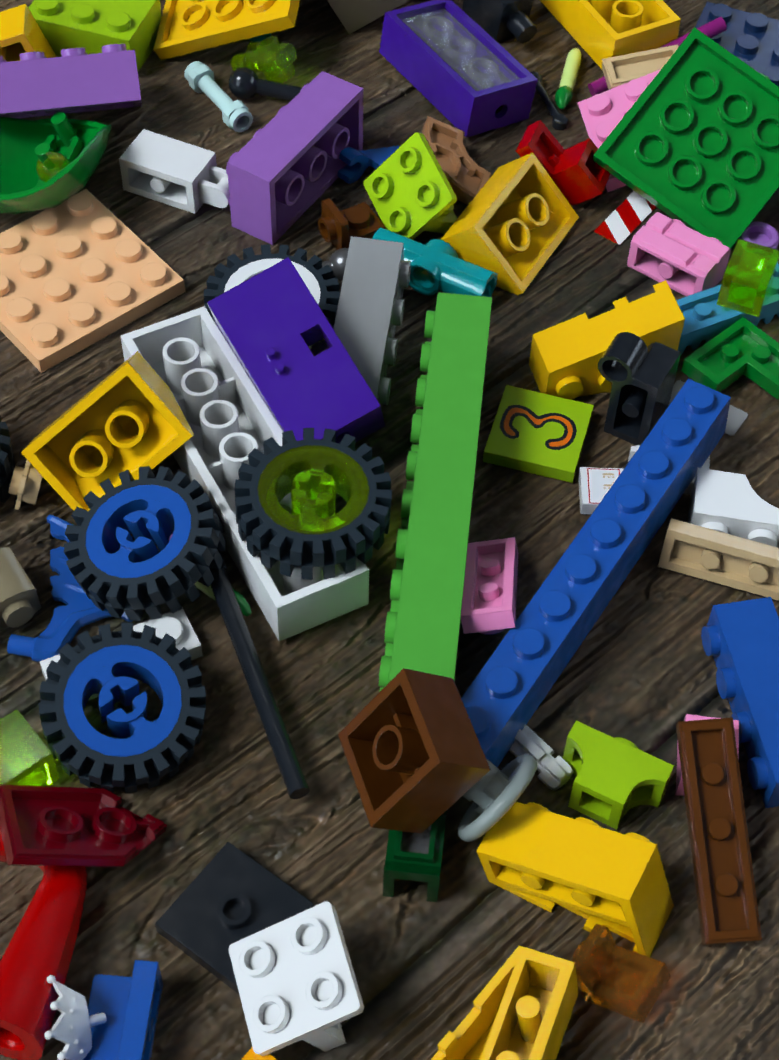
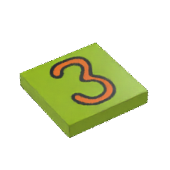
(538, 433)

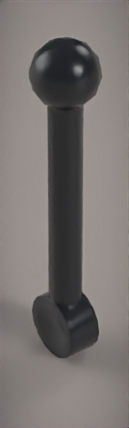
(559, 121)

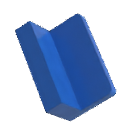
(130, 1011)

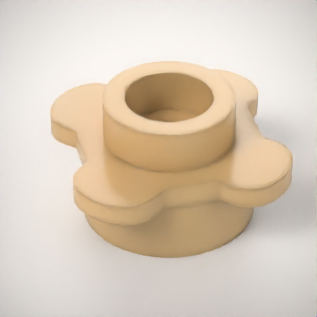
(25, 484)

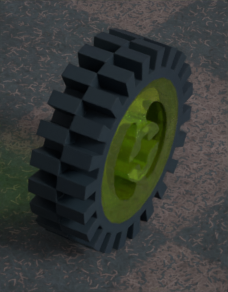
(313, 475)

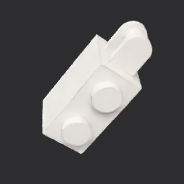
(173, 172)

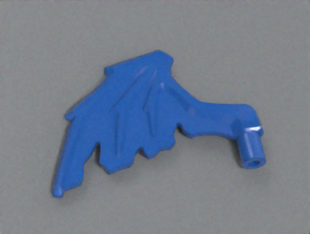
(66, 619)

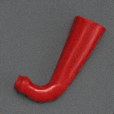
(39, 949)

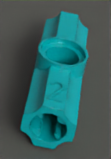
(439, 268)

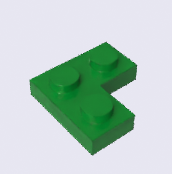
(734, 353)

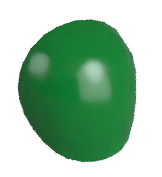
(27, 141)

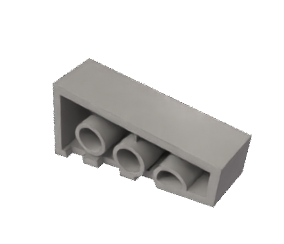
(372, 308)

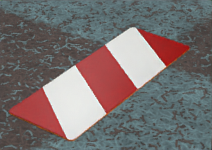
(625, 218)

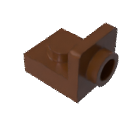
(354, 221)

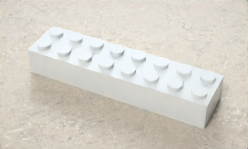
(227, 426)

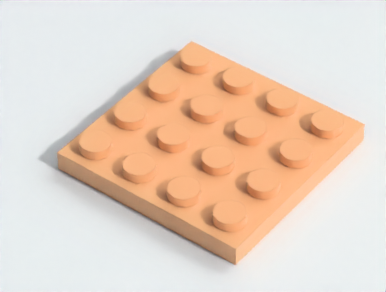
(76, 280)

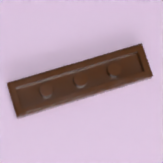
(718, 832)

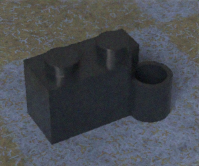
(640, 386)

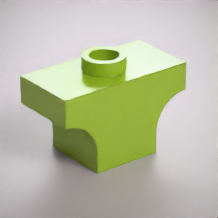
(612, 775)

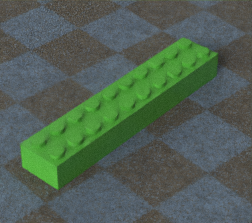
(438, 503)

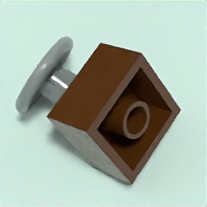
(420, 755)

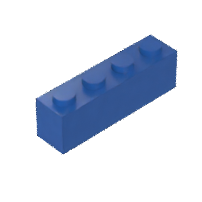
(746, 654)

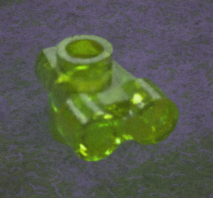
(268, 57)

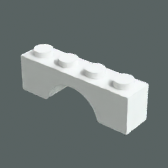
(731, 506)

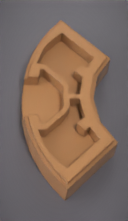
(459, 168)

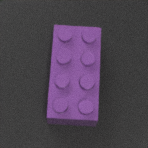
(69, 82)
(294, 157)

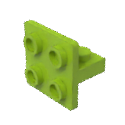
(412, 191)

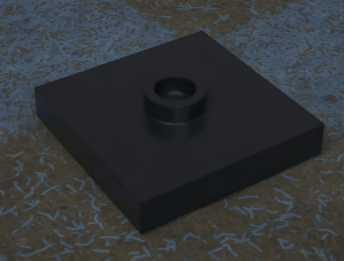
(225, 905)

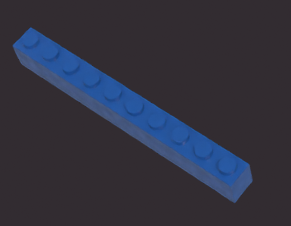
(593, 568)

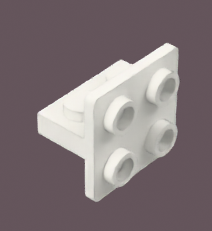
(297, 981)

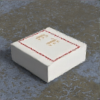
(594, 485)

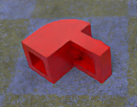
(569, 168)

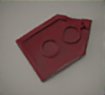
(71, 827)

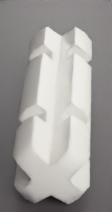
(553, 771)

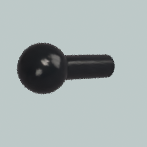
(245, 84)

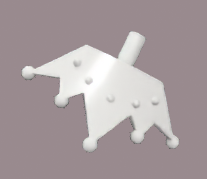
(74, 1023)

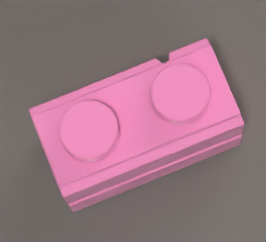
(677, 254)

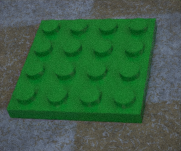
(701, 141)

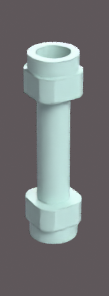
(234, 113)

